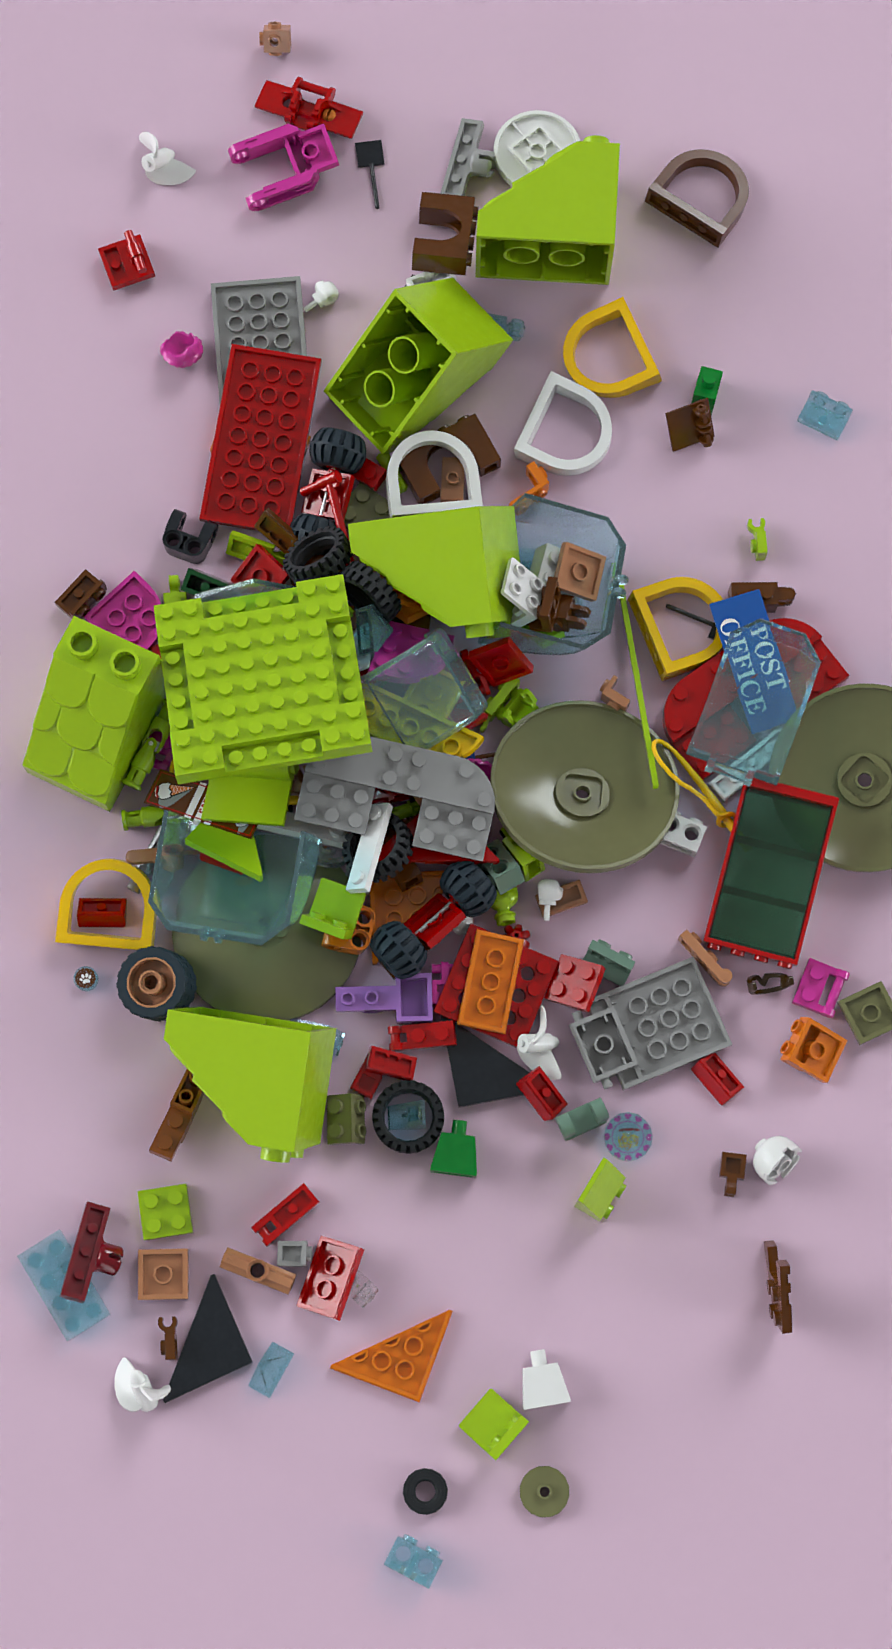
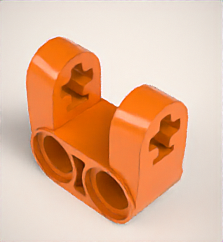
(363, 931)

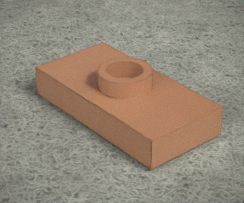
(452, 480)

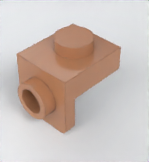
(612, 697)

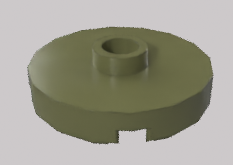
(558, 1491)

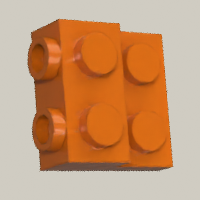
(813, 1048)

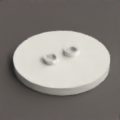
(530, 141)

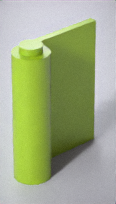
(250, 797)

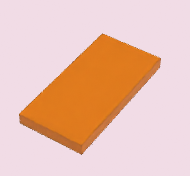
(490, 982)

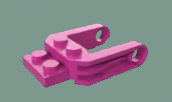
(309, 155)

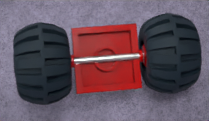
(332, 451)
(398, 943)

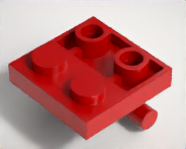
(126, 261)

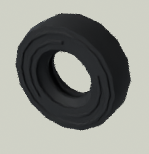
(440, 1491)

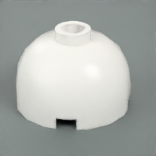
(775, 1157)

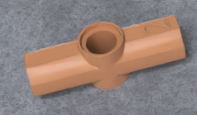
(273, 1276)

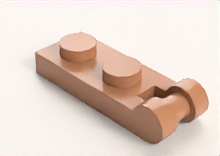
(705, 958)

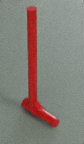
(329, 484)

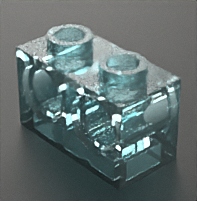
(410, 1567)

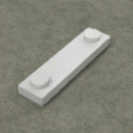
(293, 828)
(369, 849)

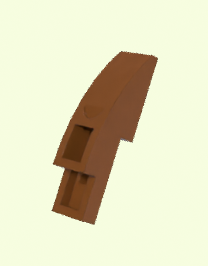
(178, 1118)

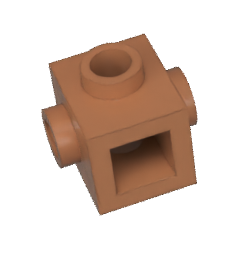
(276, 46)

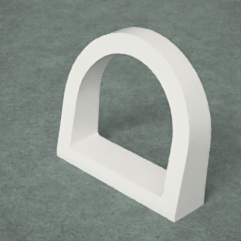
(558, 384)
(443, 440)

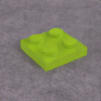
(165, 1212)

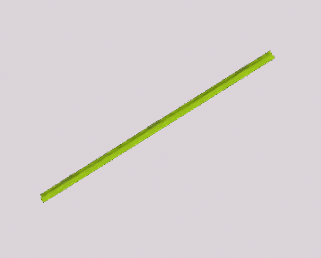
(636, 675)

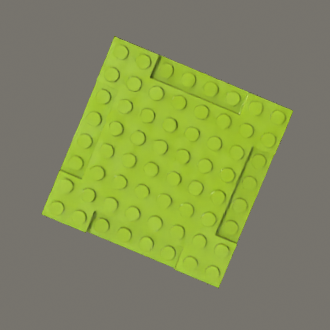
(261, 680)

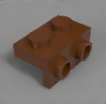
(81, 595)

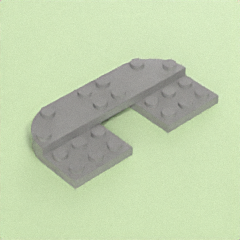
(453, 791)

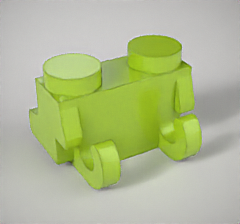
(520, 705)

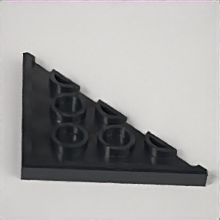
(481, 1071)
(212, 1345)

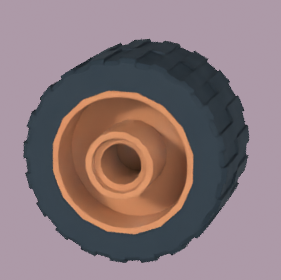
(154, 982)

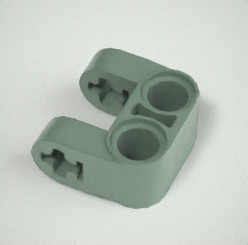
(582, 1119)

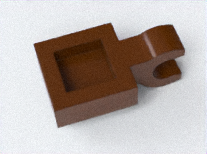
(733, 1169)
(169, 1345)

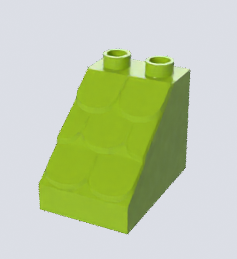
(555, 219)
(416, 361)
(446, 562)
(94, 713)
(259, 1072)

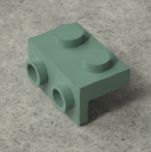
(617, 964)

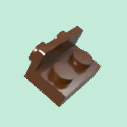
(548, 608)

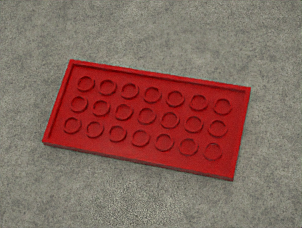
(260, 436)

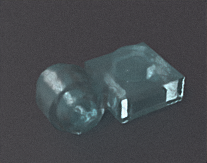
(514, 329)

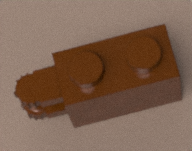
(771, 594)
(568, 615)

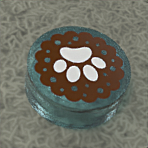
(86, 978)

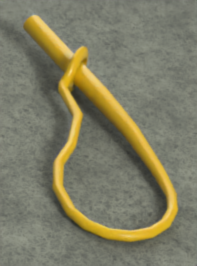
(708, 798)

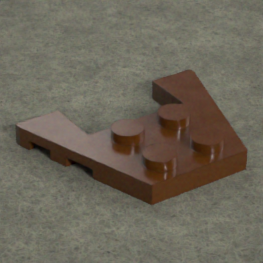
(778, 1288)

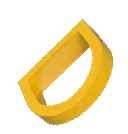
(595, 318)
(638, 601)
(66, 935)

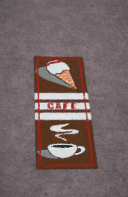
(188, 802)

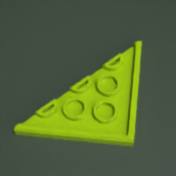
(227, 848)

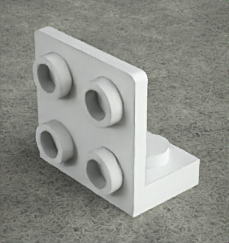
(523, 590)

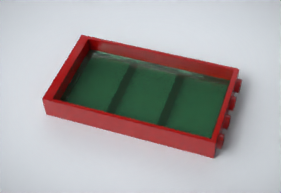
(771, 872)

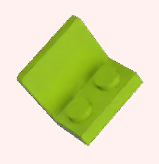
(334, 910)
(493, 1424)

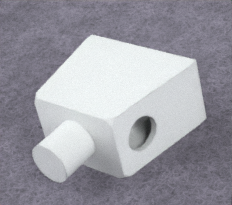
(543, 1383)

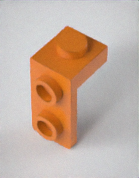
(538, 477)

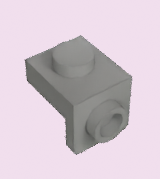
(293, 1253)

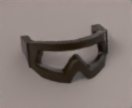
(785, 982)

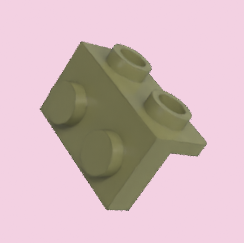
(346, 1119)

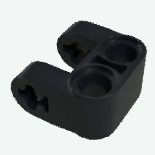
(186, 541)

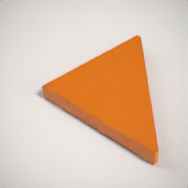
(394, 905)
(401, 1361)

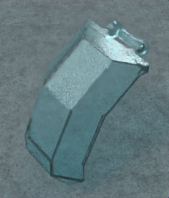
(756, 702)

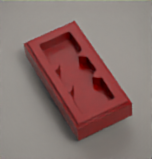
(390, 1063)

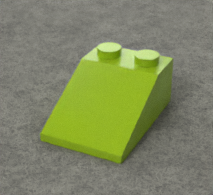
(601, 1190)

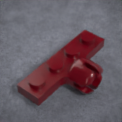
(90, 1253)

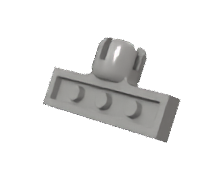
(467, 158)

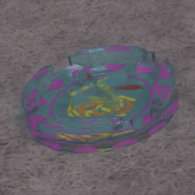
(628, 1136)

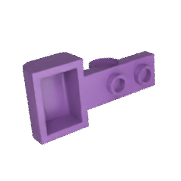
(409, 998)

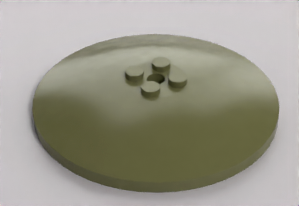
(836, 742)
(589, 750)
(274, 979)

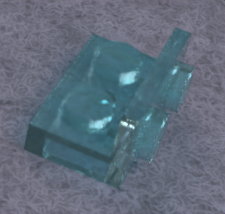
(825, 414)

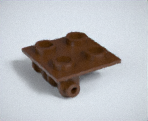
(690, 425)

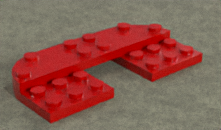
(690, 694)

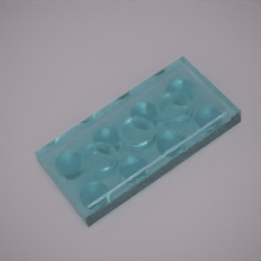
(46, 1267)

